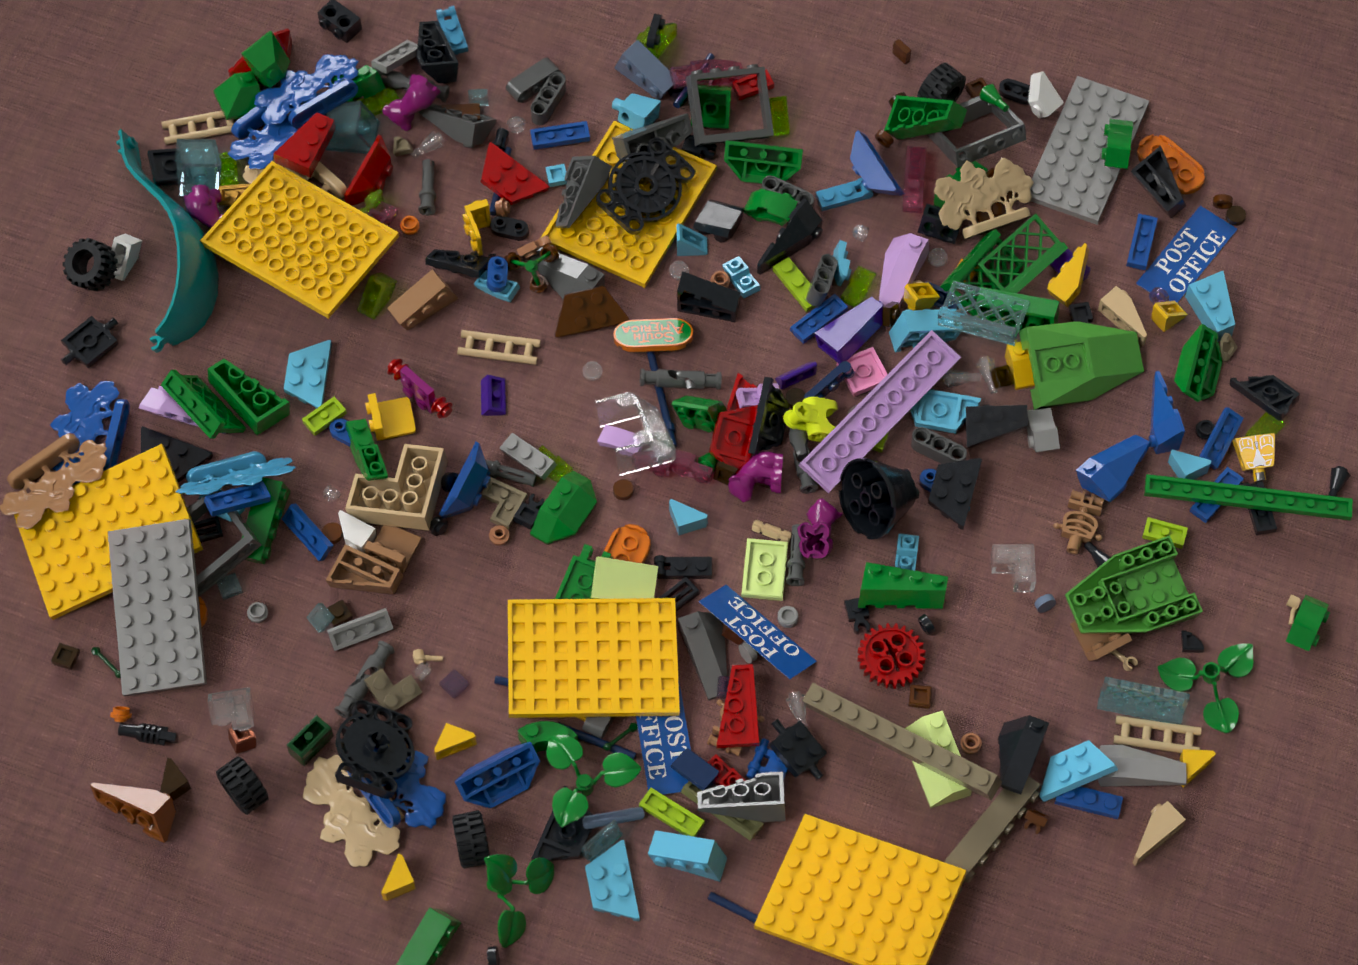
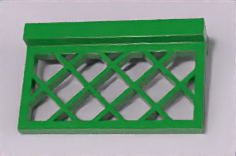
(968, 265)
(1035, 268)
(201, 404)

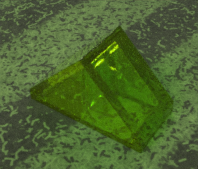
(779, 115)

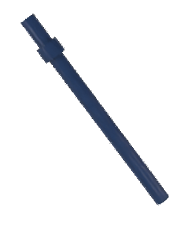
(662, 399)

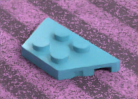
(308, 373)
(942, 410)
(1074, 768)
(612, 883)

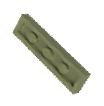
(745, 827)

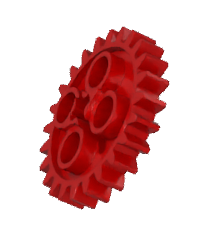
(873, 661)

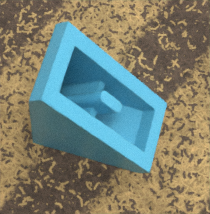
(690, 242)
(1188, 465)
(686, 518)

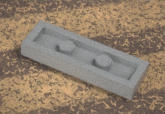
(395, 57)
(528, 456)
(360, 629)

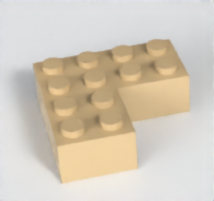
(408, 497)

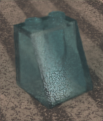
(354, 128)
(197, 164)

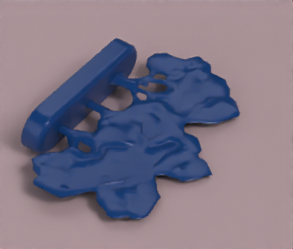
(303, 86)
(267, 140)
(86, 419)
(426, 800)

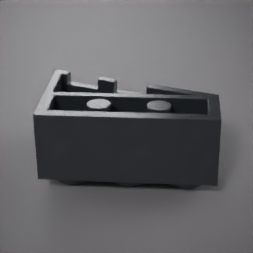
(1159, 182)
(706, 298)
(991, 422)

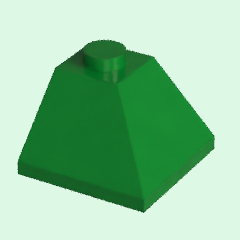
(267, 60)
(237, 94)

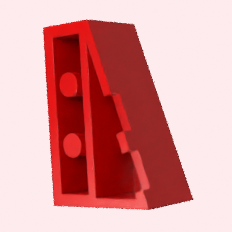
(306, 145)

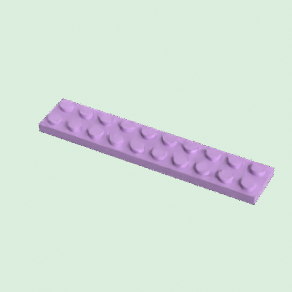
(880, 410)

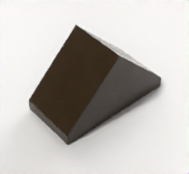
(174, 781)

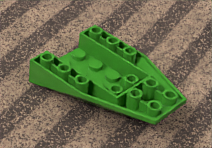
(1078, 361)
(1134, 592)

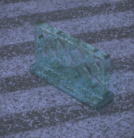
(978, 324)
(1144, 702)

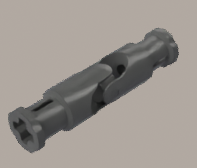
(398, 80)
(666, 379)
(799, 442)
(358, 688)

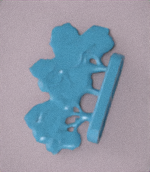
(238, 470)

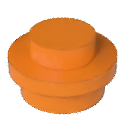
(409, 225)
(121, 713)

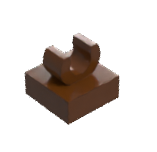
(1036, 817)

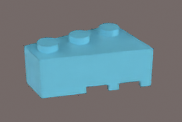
(1212, 303)
(915, 325)
(688, 854)

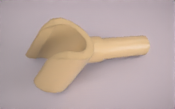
(1293, 602)
(419, 657)
(1125, 660)

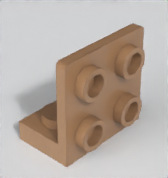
(393, 546)
(1099, 644)

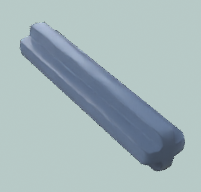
(619, 816)

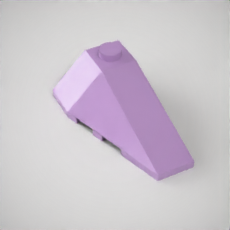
(901, 266)
(162, 404)

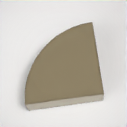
(401, 147)
(1227, 346)

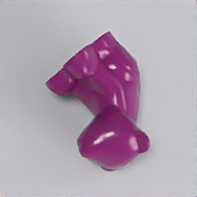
(417, 97)
(202, 204)
(761, 468)
(816, 538)

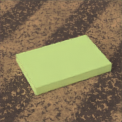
(764, 569)
(623, 579)

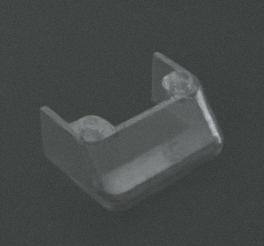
(651, 446)

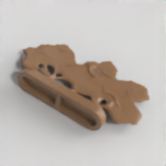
(54, 487)

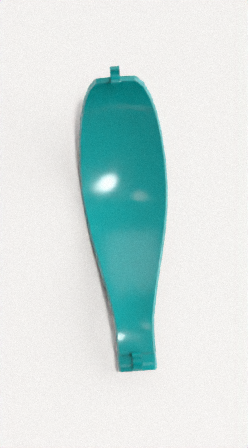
(196, 266)

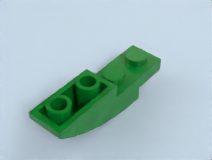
(365, 451)

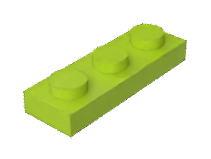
(794, 281)
(671, 813)

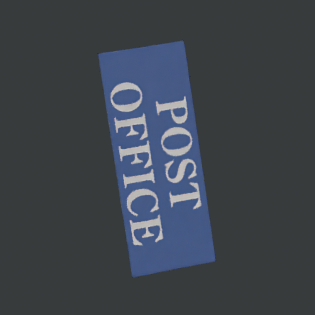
(1187, 254)
(757, 631)
(661, 744)

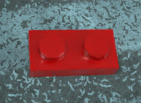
(748, 85)

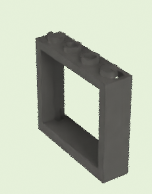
(976, 108)
(695, 109)
(230, 558)

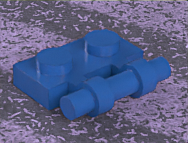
(774, 763)

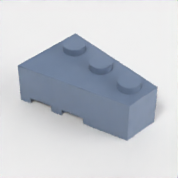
(645, 70)

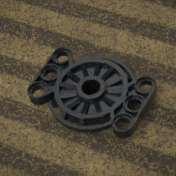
(645, 169)
(358, 746)

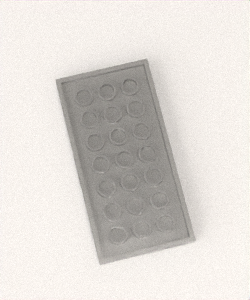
(1071, 169)
(156, 607)

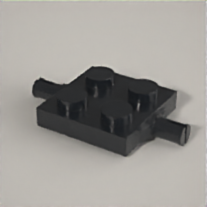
(89, 341)
(797, 749)

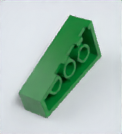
(923, 116)
(250, 400)
(265, 518)

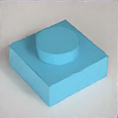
(556, 175)

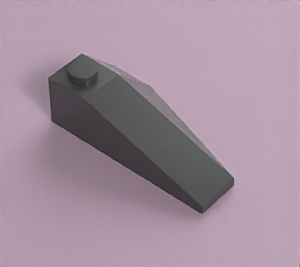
(463, 130)
(671, 130)
(584, 180)
(569, 274)
(705, 647)
(751, 799)

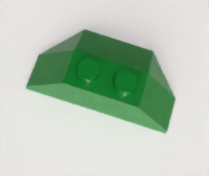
(756, 161)
(1199, 364)
(564, 509)

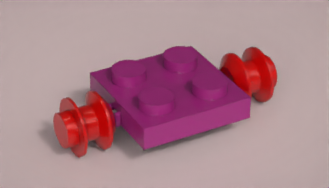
(419, 390)

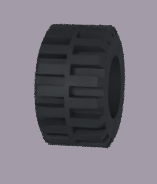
(943, 83)
(77, 260)
(242, 785)
(470, 839)

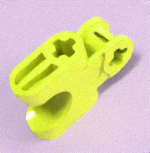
(811, 417)

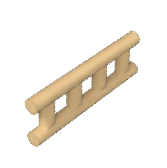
(193, 134)
(490, 338)
(1147, 725)

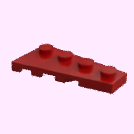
(739, 716)

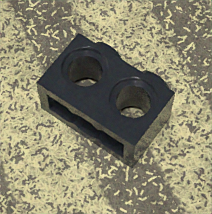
(339, 21)
(932, 225)

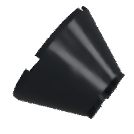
(875, 496)

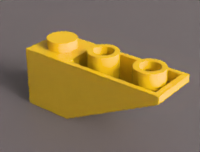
(1069, 281)

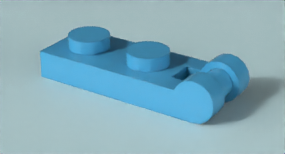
(452, 29)
(842, 195)

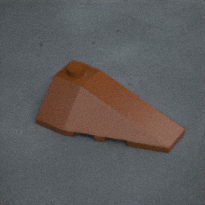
(144, 806)

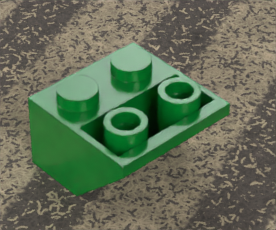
(698, 412)

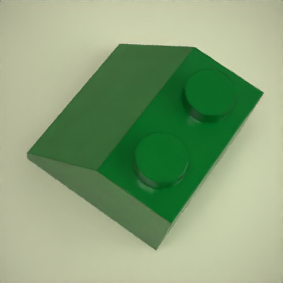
(715, 105)

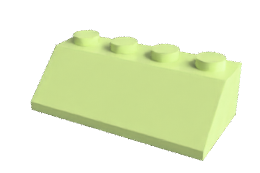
(937, 787)

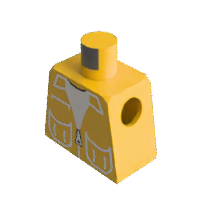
(1256, 453)

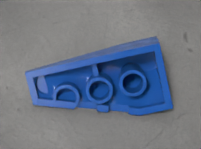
(1166, 423)
(1109, 470)

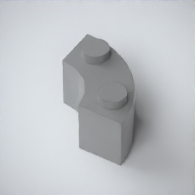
(1042, 430)

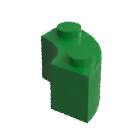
(368, 82)
(1117, 143)
(770, 206)
(1307, 622)
(540, 732)

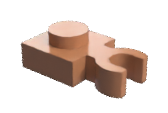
(529, 250)

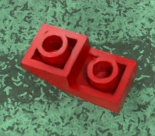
(727, 775)

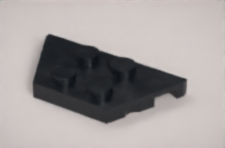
(1268, 393)
(769, 421)
(181, 454)
(954, 489)
(564, 842)

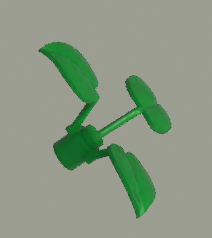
(1180, 673)
(572, 805)
(499, 874)

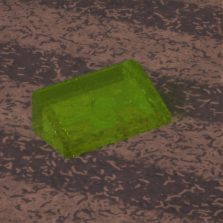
(1265, 425)

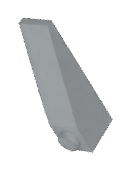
(1141, 768)

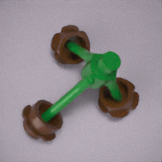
(537, 282)

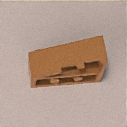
(422, 300)
(363, 573)

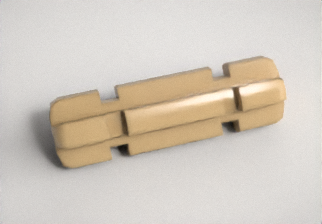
(771, 531)

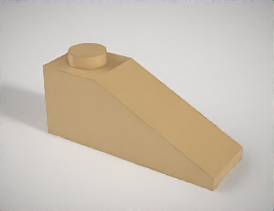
(1121, 311)
(1162, 825)

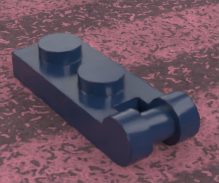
(831, 381)

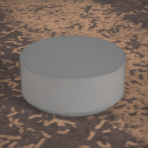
(787, 616)
(747, 652)

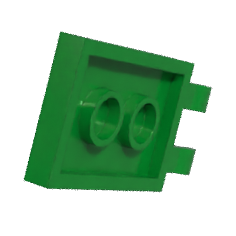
(579, 576)

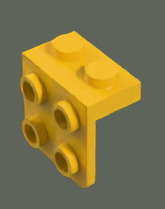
(476, 217)
(390, 417)

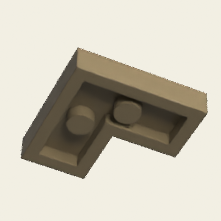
(508, 501)
(392, 695)

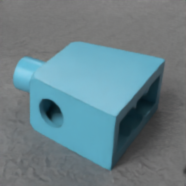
(637, 110)

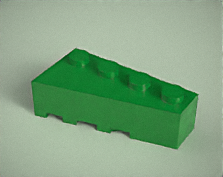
(1040, 311)
(901, 587)

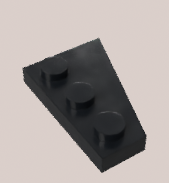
(451, 260)

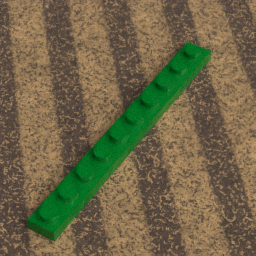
(1248, 497)

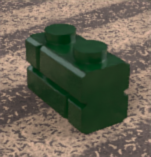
(310, 740)

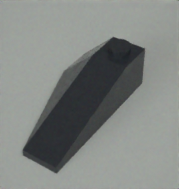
(435, 53)
(799, 233)
(1018, 749)

